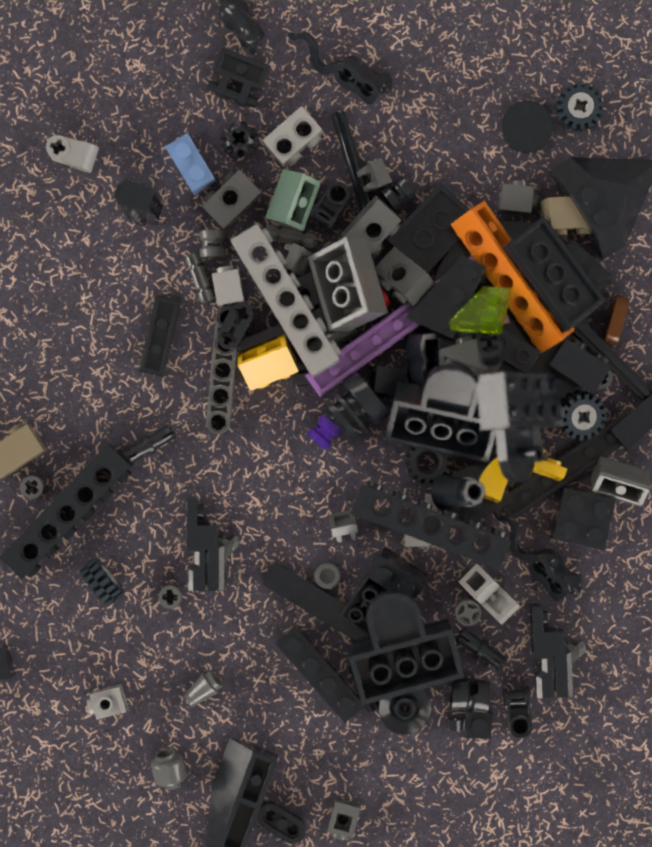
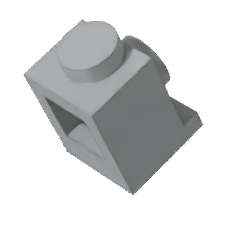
(114, 695)

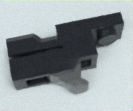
(209, 551)
(555, 657)

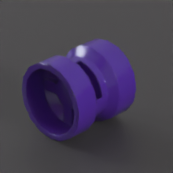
(323, 432)

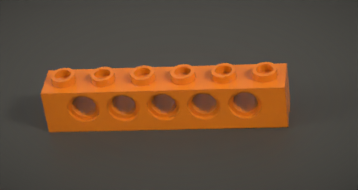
(484, 239)

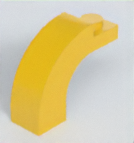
(496, 482)

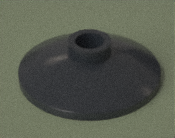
(409, 721)

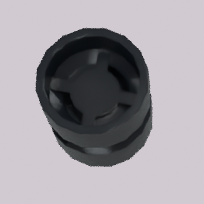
(470, 695)

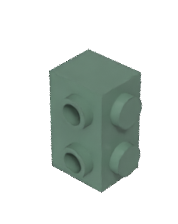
(293, 199)

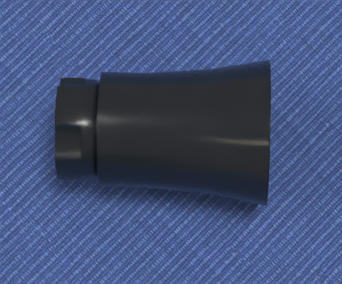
(456, 492)

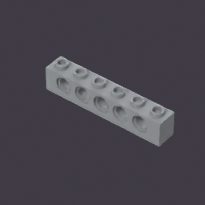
(245, 246)

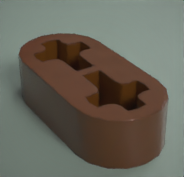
(616, 320)

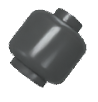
(168, 769)

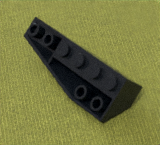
(238, 793)

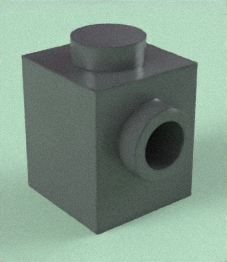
(517, 198)

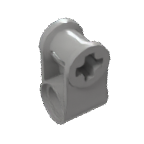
(77, 153)

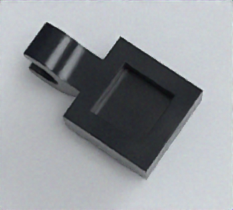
(474, 725)

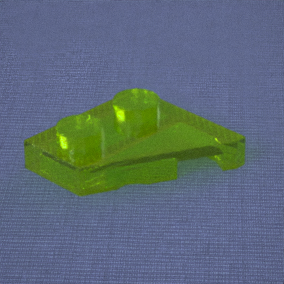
(483, 312)

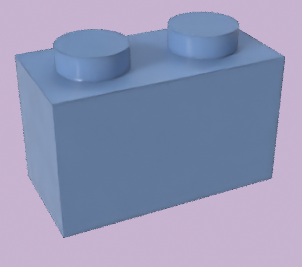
(190, 164)

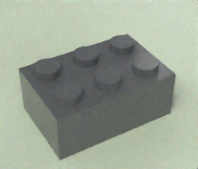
(347, 284)

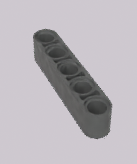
(217, 382)

